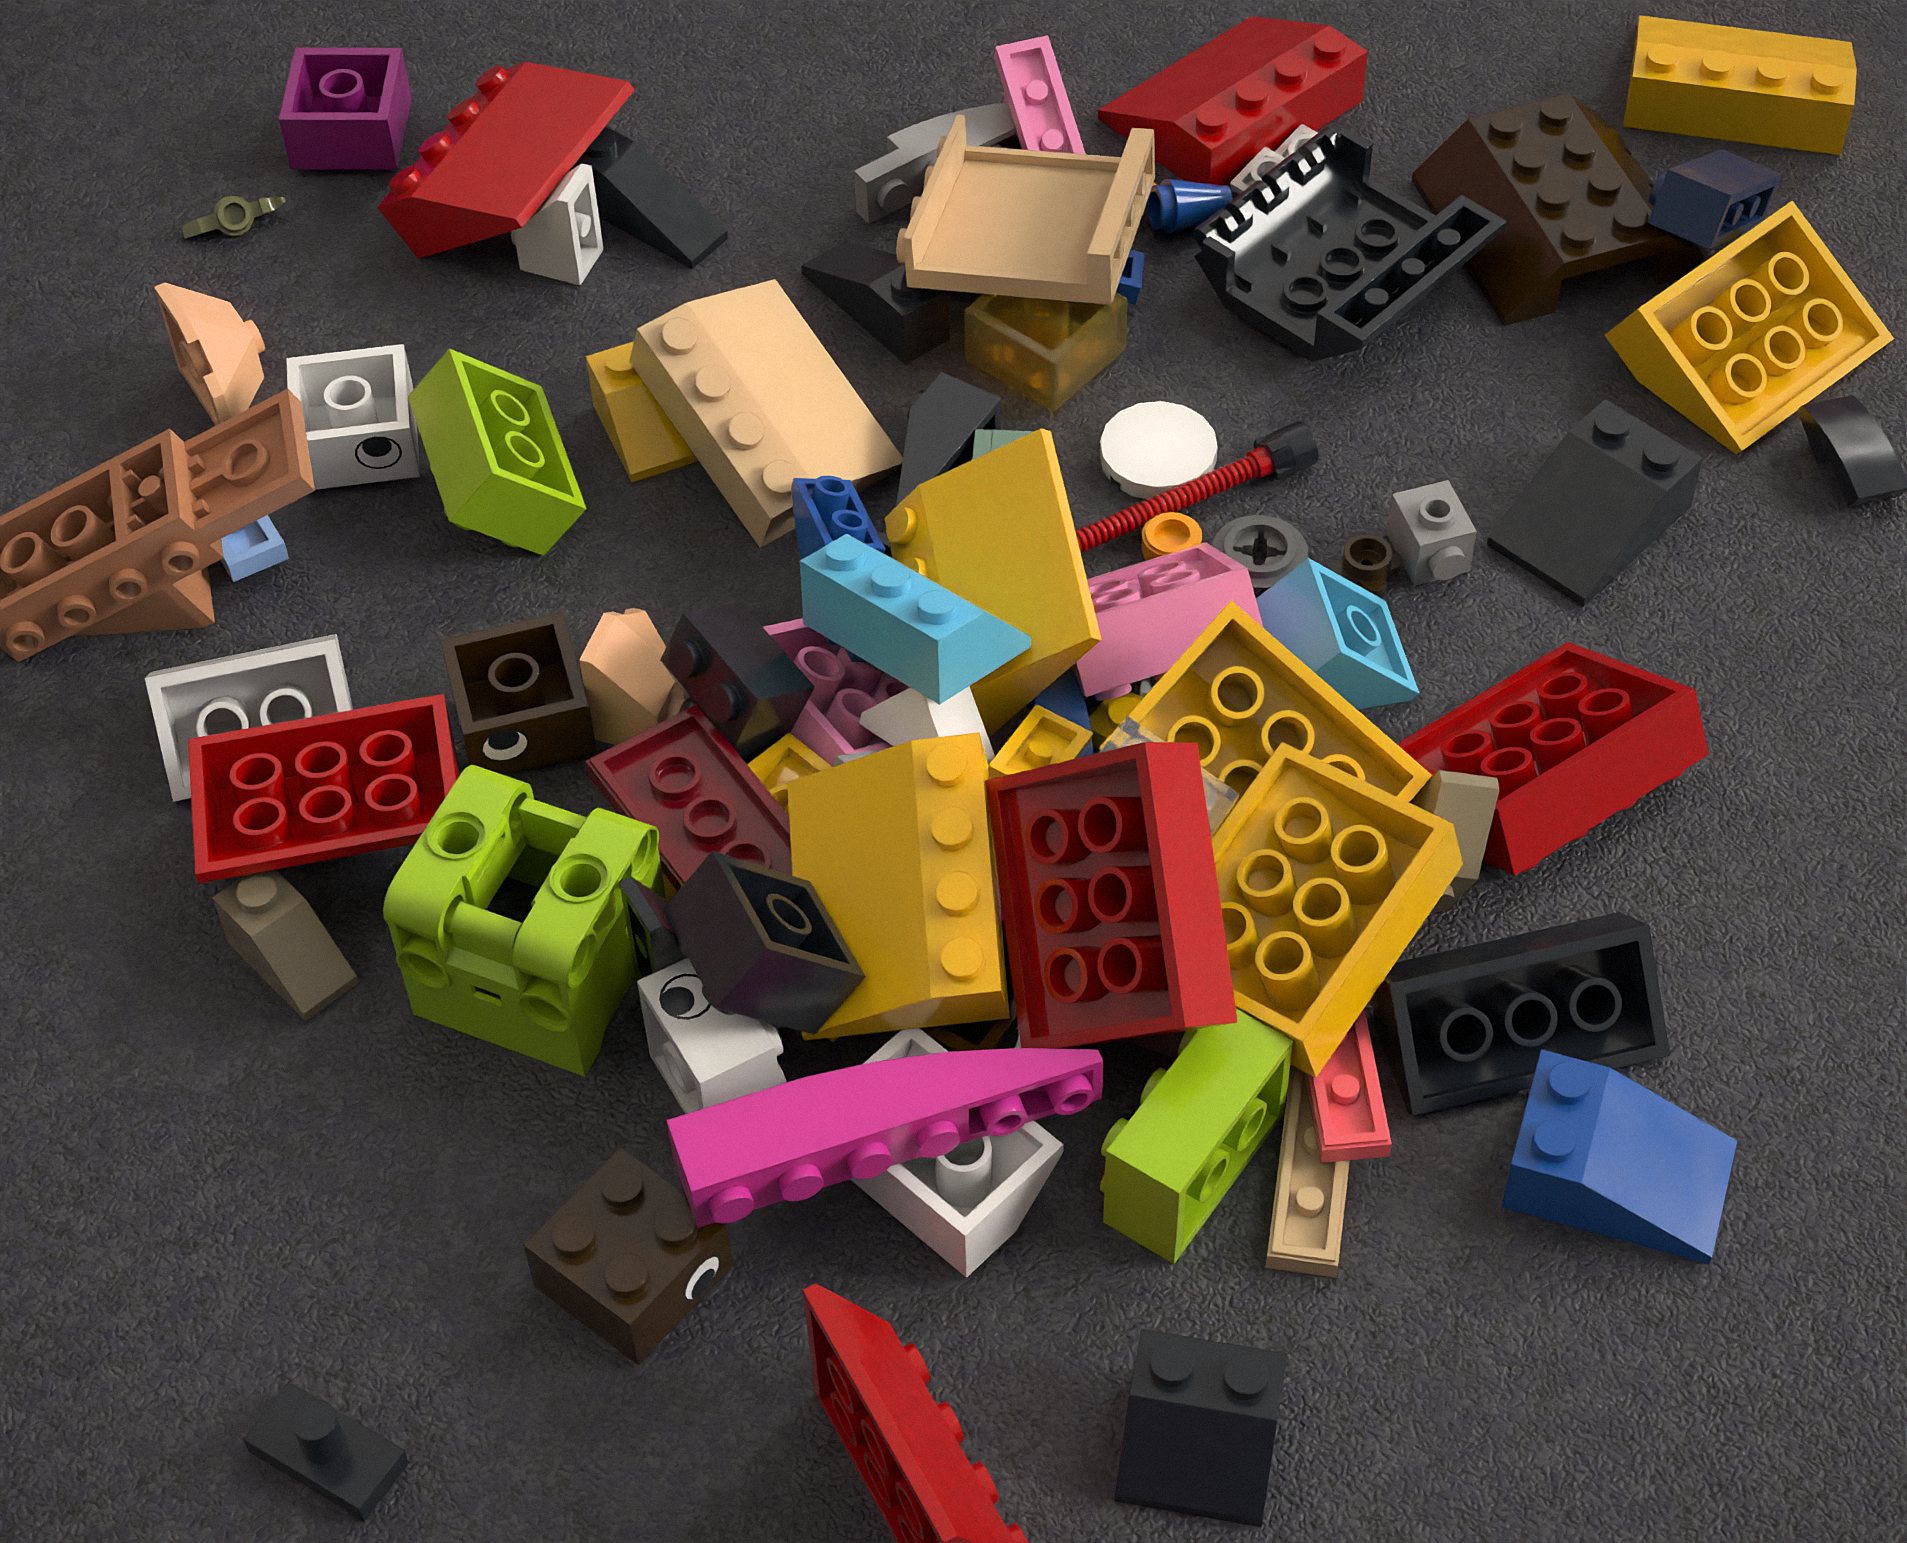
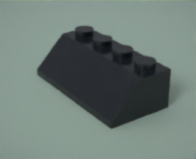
(1479, 1014)

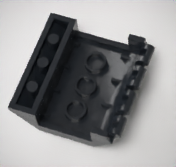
(1329, 251)

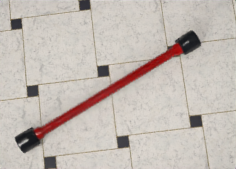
(1274, 455)

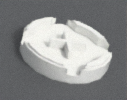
(1157, 448)

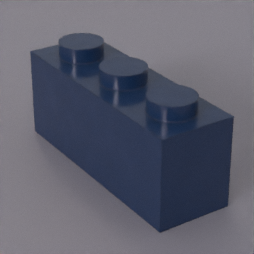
(1712, 198)

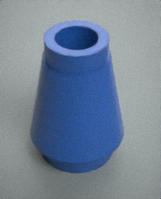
(1184, 204)

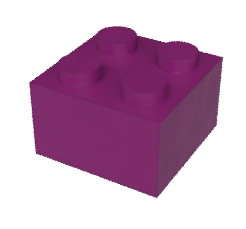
(345, 108)

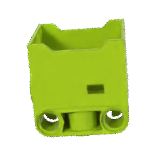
(569, 957)

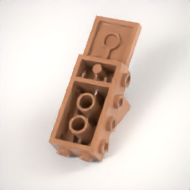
(138, 532)

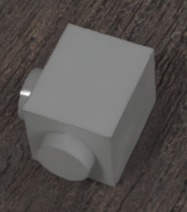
(1431, 532)

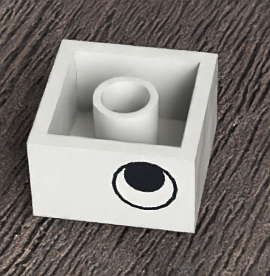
(357, 415)
(701, 1050)

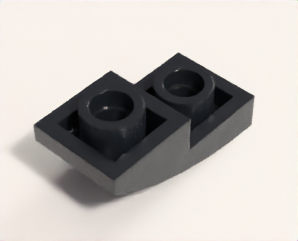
(1857, 448)

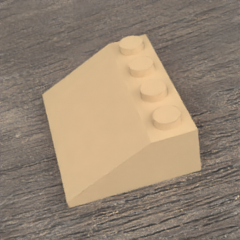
(759, 402)

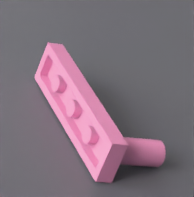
(1037, 96)

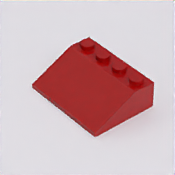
(1242, 95)
(499, 155)
(1567, 747)
(319, 787)
(1111, 897)
(896, 1431)

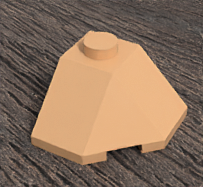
(213, 349)
(626, 679)

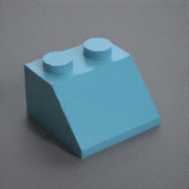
(1339, 635)

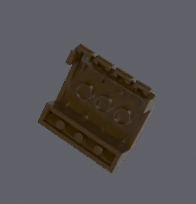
(1567, 200)

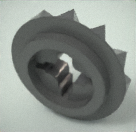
(1280, 540)

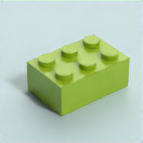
(496, 453)
(1194, 1132)

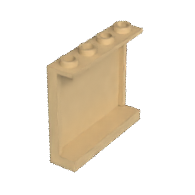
(1026, 219)

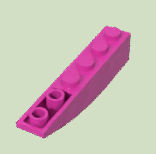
(865, 1120)

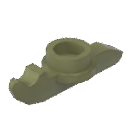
(232, 216)

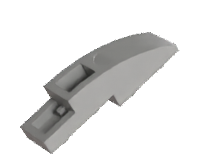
(899, 176)

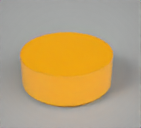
(1169, 534)

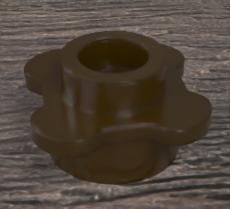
(1368, 562)

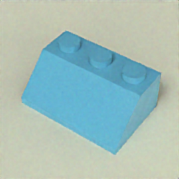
(902, 620)

